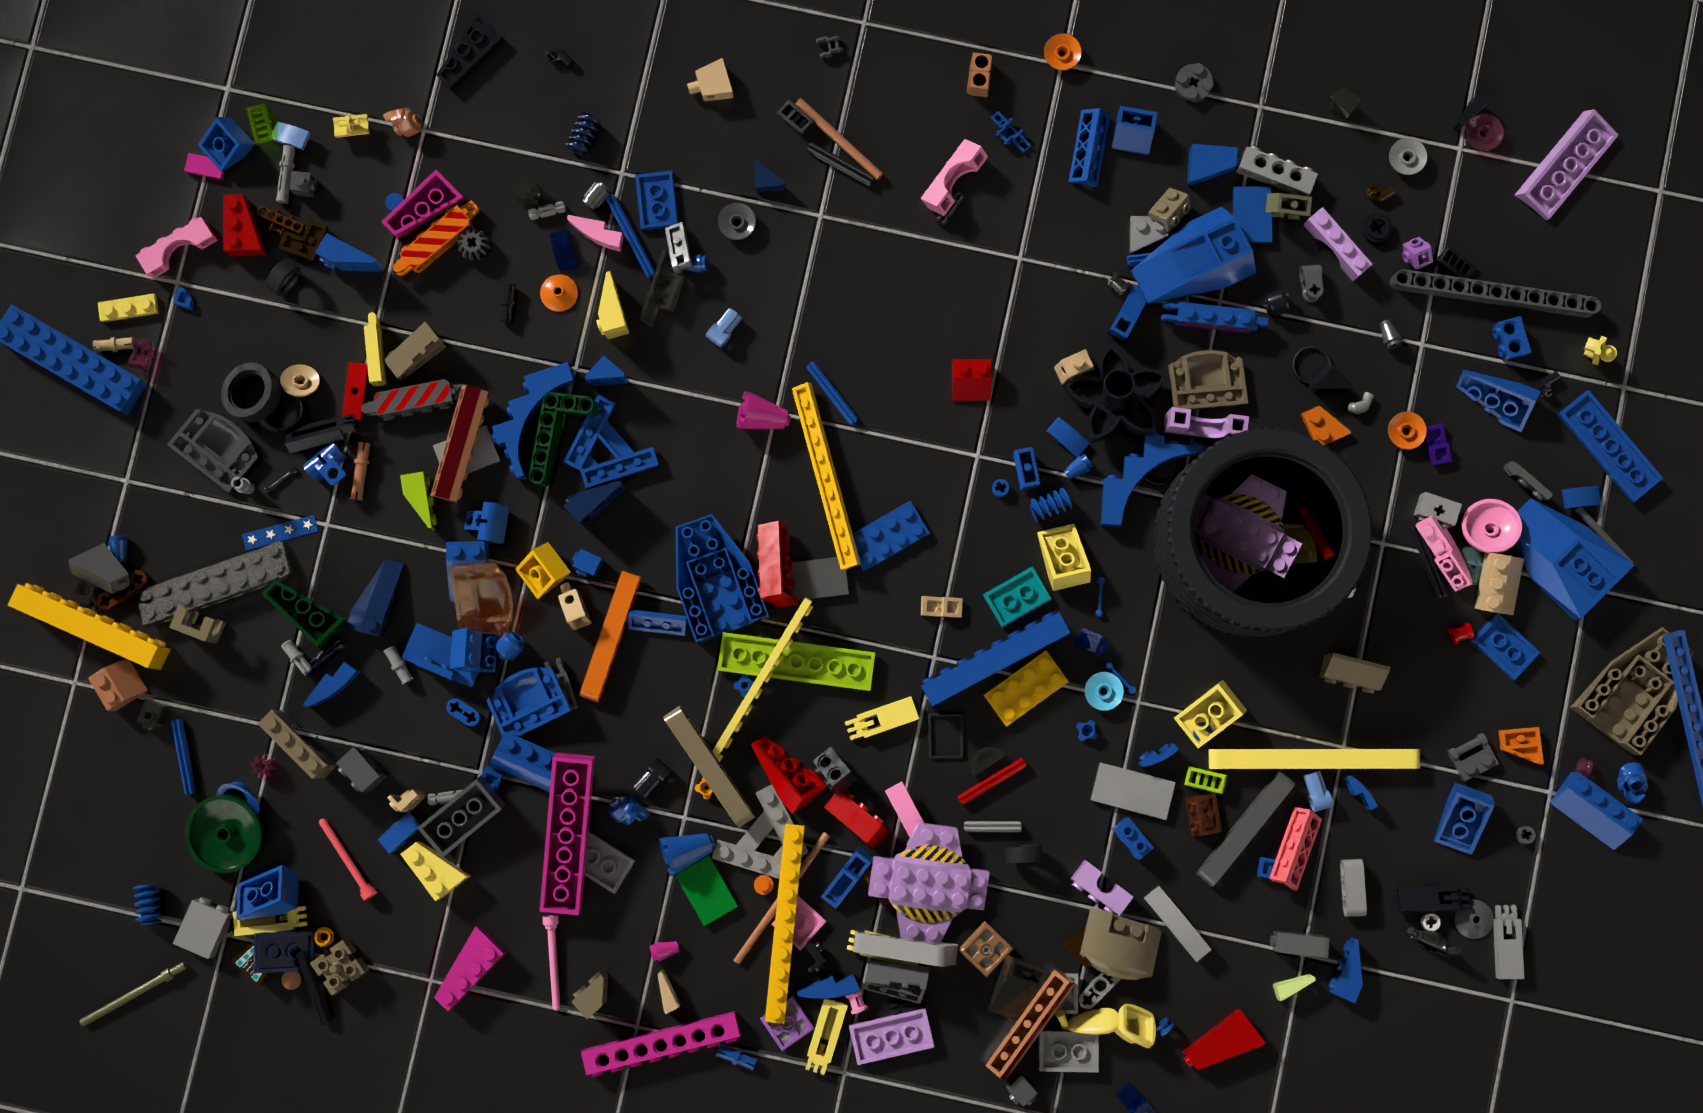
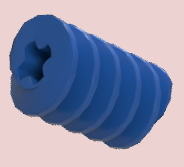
(1050, 504)
(147, 904)

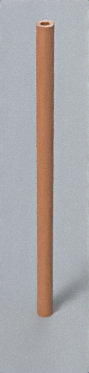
(772, 911)

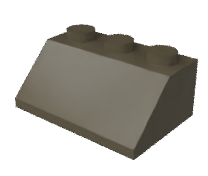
(1353, 672)

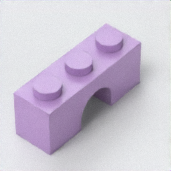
(1086, 878)

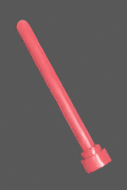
(367, 891)

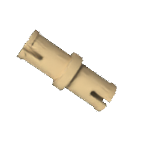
(113, 344)

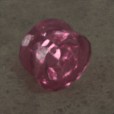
(1584, 767)

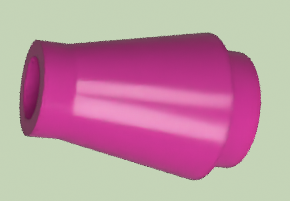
(662, 950)

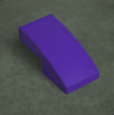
(1436, 444)

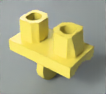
(351, 125)
(1598, 349)

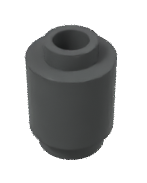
(595, 195)

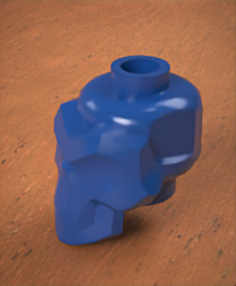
(1632, 782)
(627, 809)

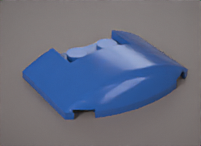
(528, 701)

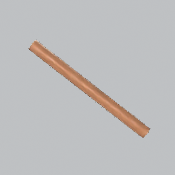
(839, 139)

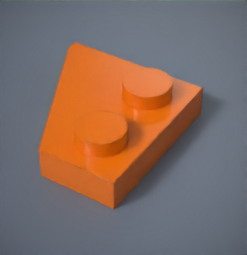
(1323, 426)
(1522, 743)

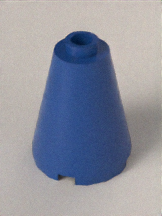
(685, 850)

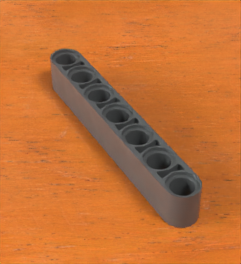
(1245, 828)

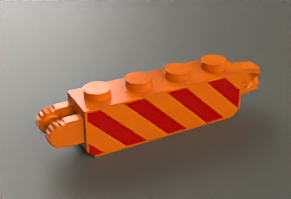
(436, 240)

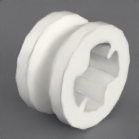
(1434, 926)

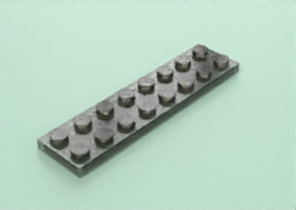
(214, 584)

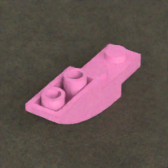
(1446, 552)

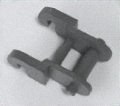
(828, 40)

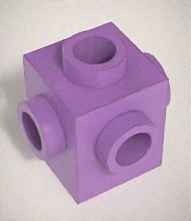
(1417, 253)

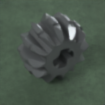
(477, 238)

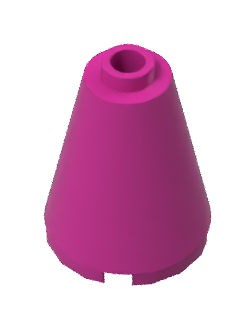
(761, 414)

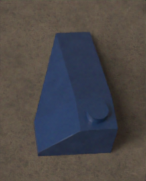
(376, 602)

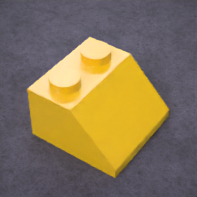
(542, 570)

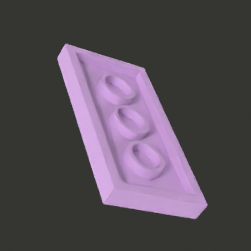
(891, 1036)

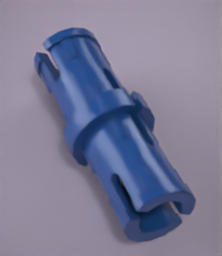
(736, 1057)

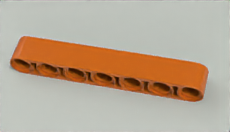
(610, 636)

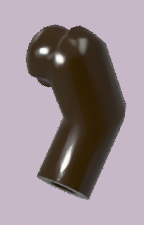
(1380, 196)

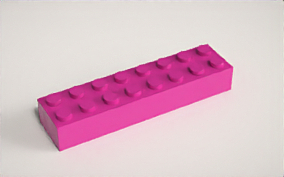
(567, 833)

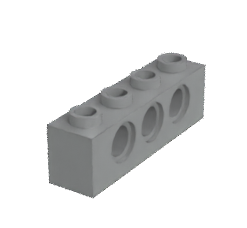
(1267, 175)

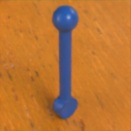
(1100, 581)
(1131, 689)

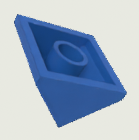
(605, 373)

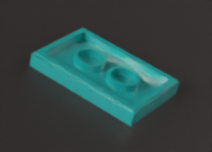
(1017, 597)

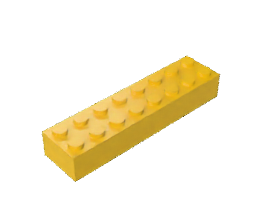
(89, 625)

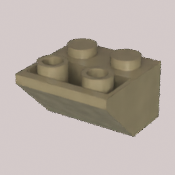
(593, 997)

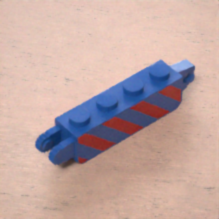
(1214, 317)

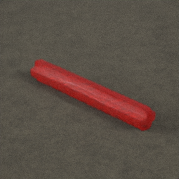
(992, 781)

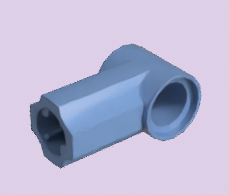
(721, 332)
(1318, 795)

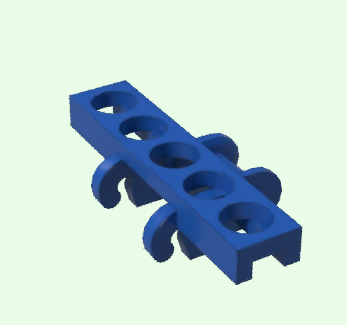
(1003, 129)

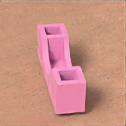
(966, 159)
(156, 257)

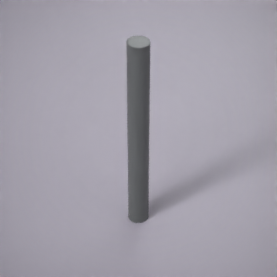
(1598, 530)

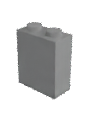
(203, 927)

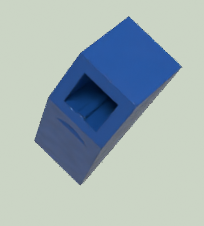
(1128, 314)
(1348, 978)

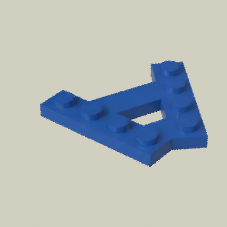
(626, 460)

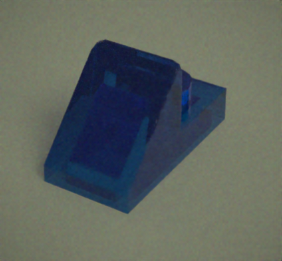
(563, 250)
(1134, 1100)

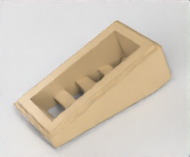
(669, 997)

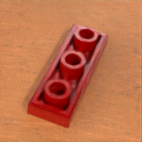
(356, 379)

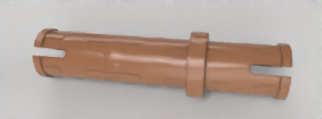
(360, 471)

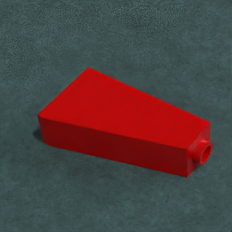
(1223, 1041)

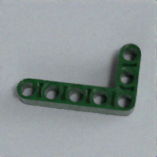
(554, 430)

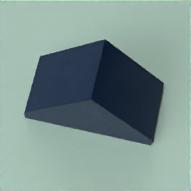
(766, 180)

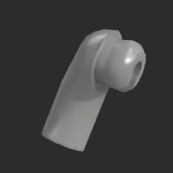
(1362, 406)

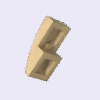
(941, 606)

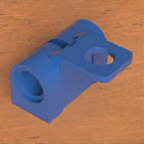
(324, 462)
(489, 522)

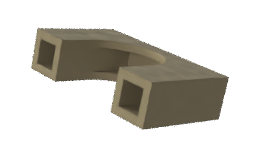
(281, 730)

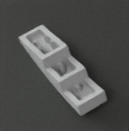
(1177, 924)

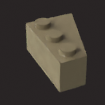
(414, 352)

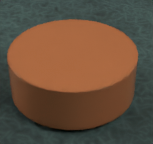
(292, 980)

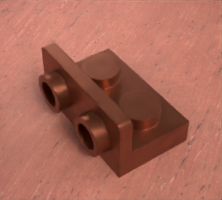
(1203, 815)

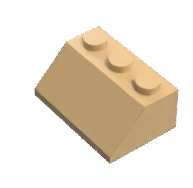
(1499, 583)

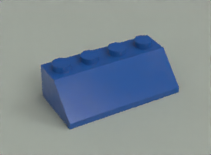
(1595, 810)

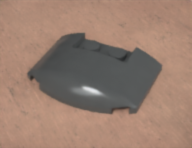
(214, 447)

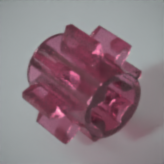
(269, 766)

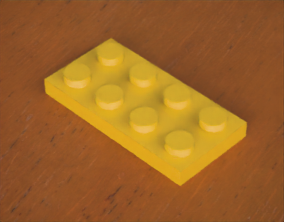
(1026, 688)

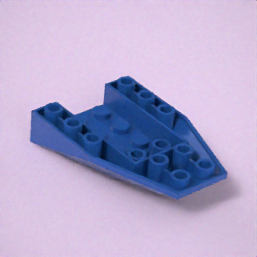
(1567, 559)
(715, 580)

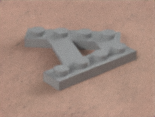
(744, 853)

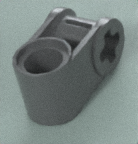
(1311, 279)

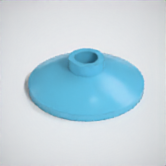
(1111, 684)

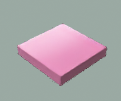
(806, 923)

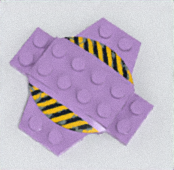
(1245, 533)
(928, 883)

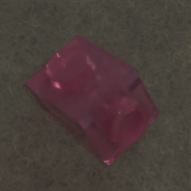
(142, 354)

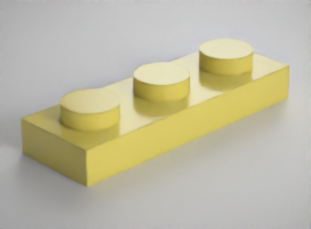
(128, 307)

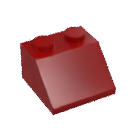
(971, 379)

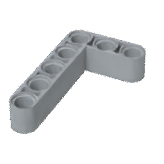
(934, 954)

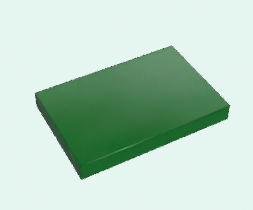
(706, 890)

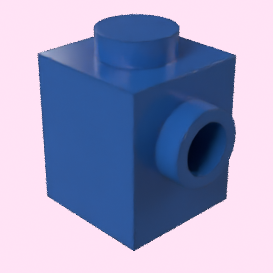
(586, 563)

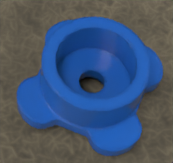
(739, 685)
(1091, 730)

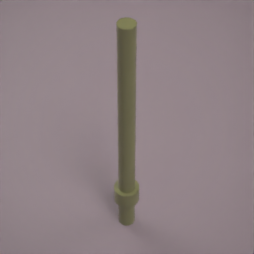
(166, 975)

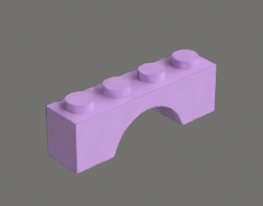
(1351, 258)

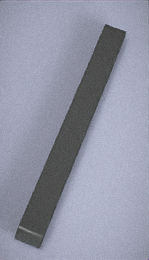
(1504, 293)

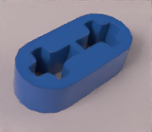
(461, 716)

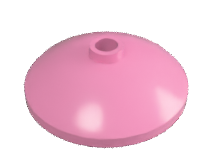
(1491, 515)

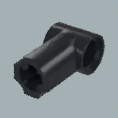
(655, 774)

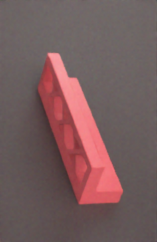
(1294, 846)

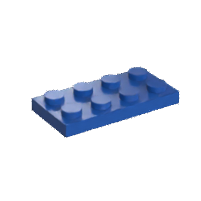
(889, 535)

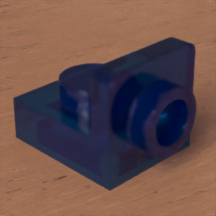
(1092, 642)

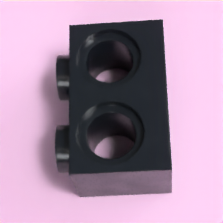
(833, 771)

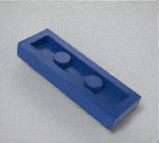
(657, 622)

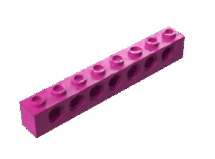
(591, 1055)

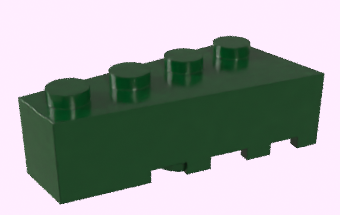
(309, 617)

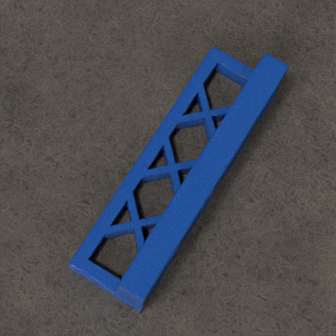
(1093, 146)

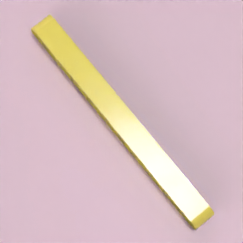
(1314, 759)

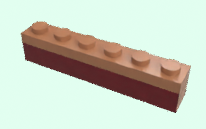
(459, 443)
(1030, 1024)

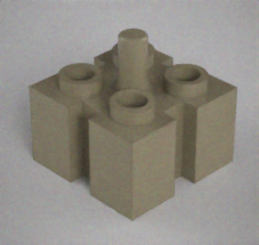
(339, 966)

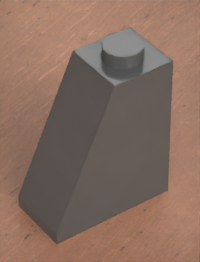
(100, 568)
(1300, 944)

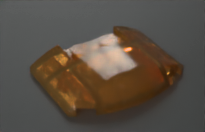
(482, 597)

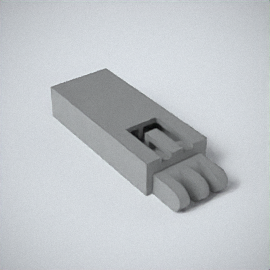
(1508, 952)

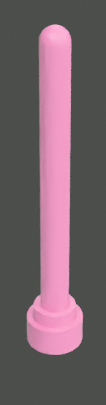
(550, 924)

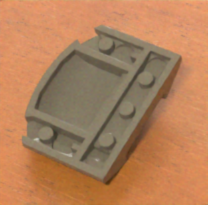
(1208, 380)
(1120, 945)

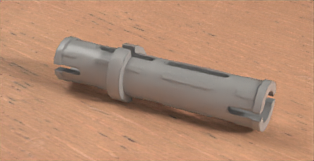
(285, 174)

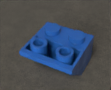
(1134, 130)
(473, 651)

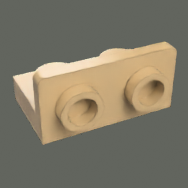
(407, 801)

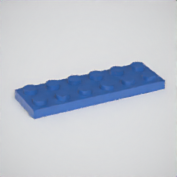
(1610, 446)

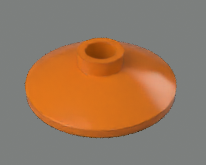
(1066, 44)
(565, 299)
(1415, 426)

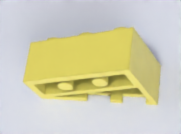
(433, 871)

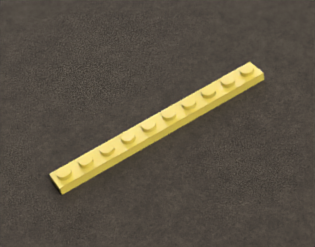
(764, 676)

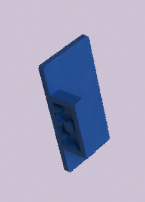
(433, 652)

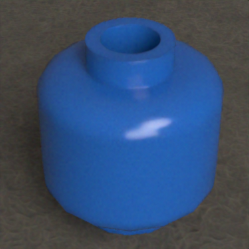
(509, 646)

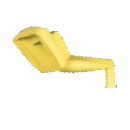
(1130, 1023)

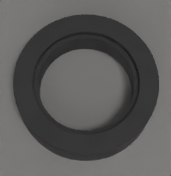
(234, 381)

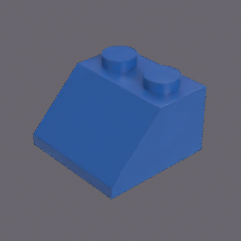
(225, 143)

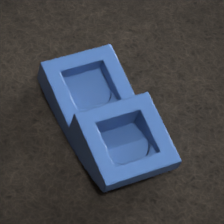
(291, 135)

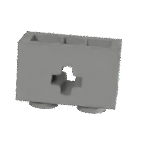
(1448, 509)

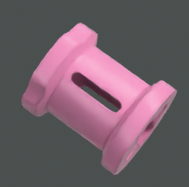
(856, 1002)

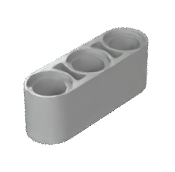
(1353, 887)

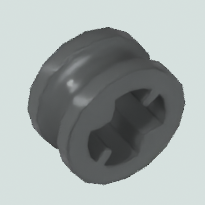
(1524, 840)

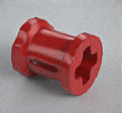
(1461, 633)

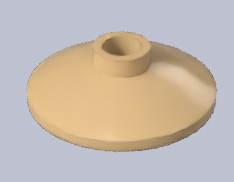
(297, 374)

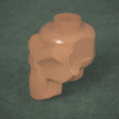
(404, 121)

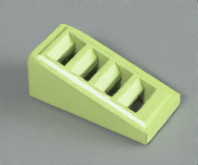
(1289, 987)

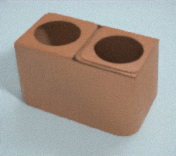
(972, 89)

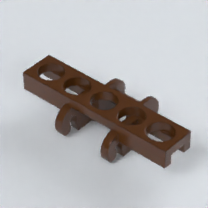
(288, 226)

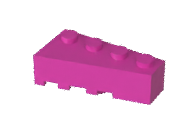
(425, 203)
(473, 962)

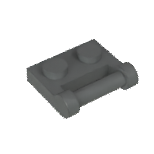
(1475, 763)

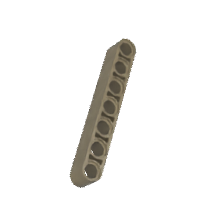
(709, 766)

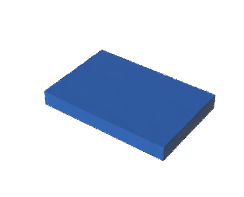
(656, 200)
(1249, 210)
(1505, 646)

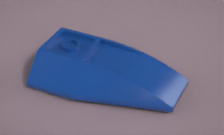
(1197, 259)

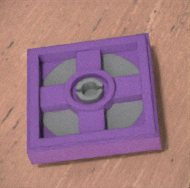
(794, 1028)

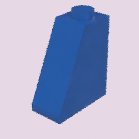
(1210, 162)

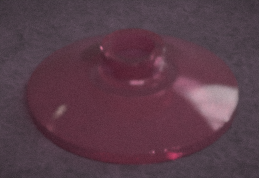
(1490, 126)

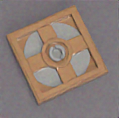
(985, 949)

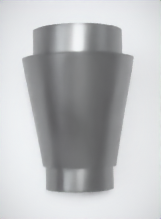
(1390, 335)

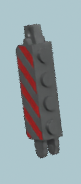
(413, 399)

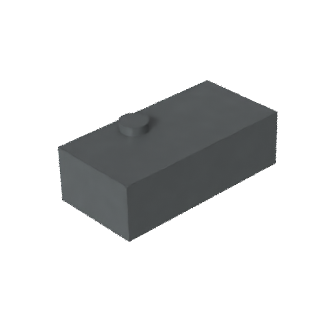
(461, 816)

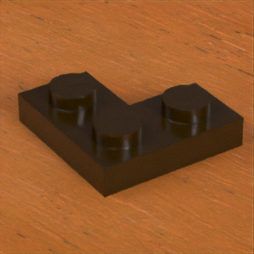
(308, 244)

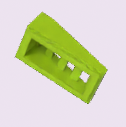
(1222, 784)

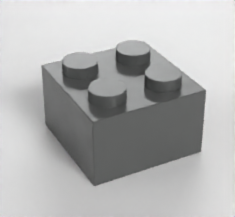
(361, 770)

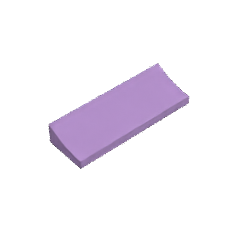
(1567, 163)

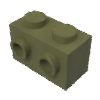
(1288, 204)

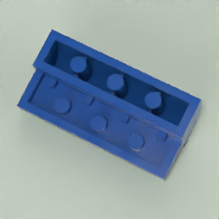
(523, 761)

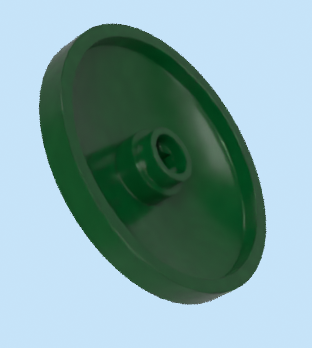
(224, 833)

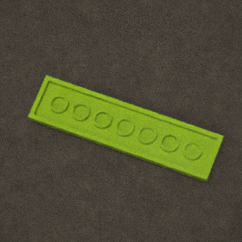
(799, 663)

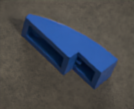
(332, 685)
(847, 877)
(830, 988)

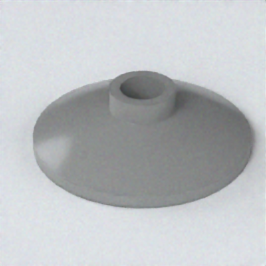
(1413, 150)

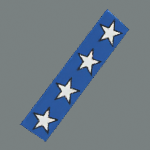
(279, 532)

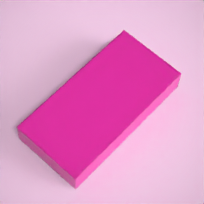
(202, 166)

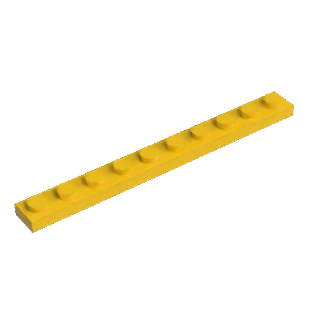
(826, 476)
(784, 923)

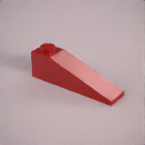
(790, 780)

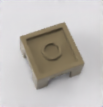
(209, 630)

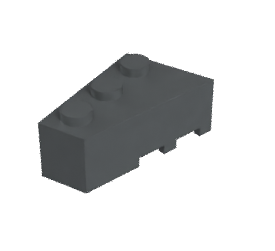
(897, 980)

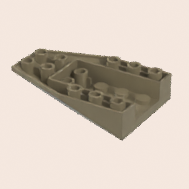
(1632, 695)

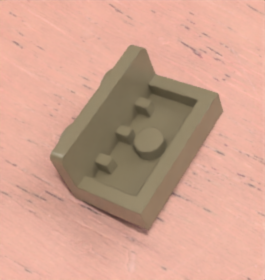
(1170, 208)

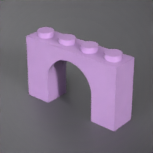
(1181, 423)

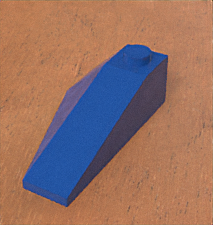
(1503, 398)

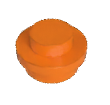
(763, 884)

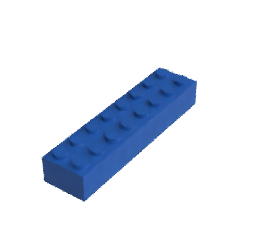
(70, 360)
(995, 659)

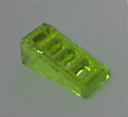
(257, 109)

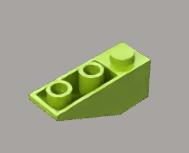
(416, 490)

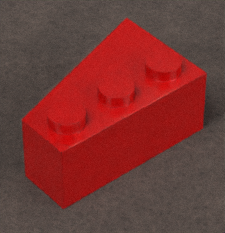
(240, 228)
(858, 819)

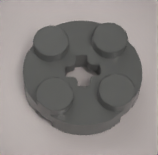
(1196, 72)

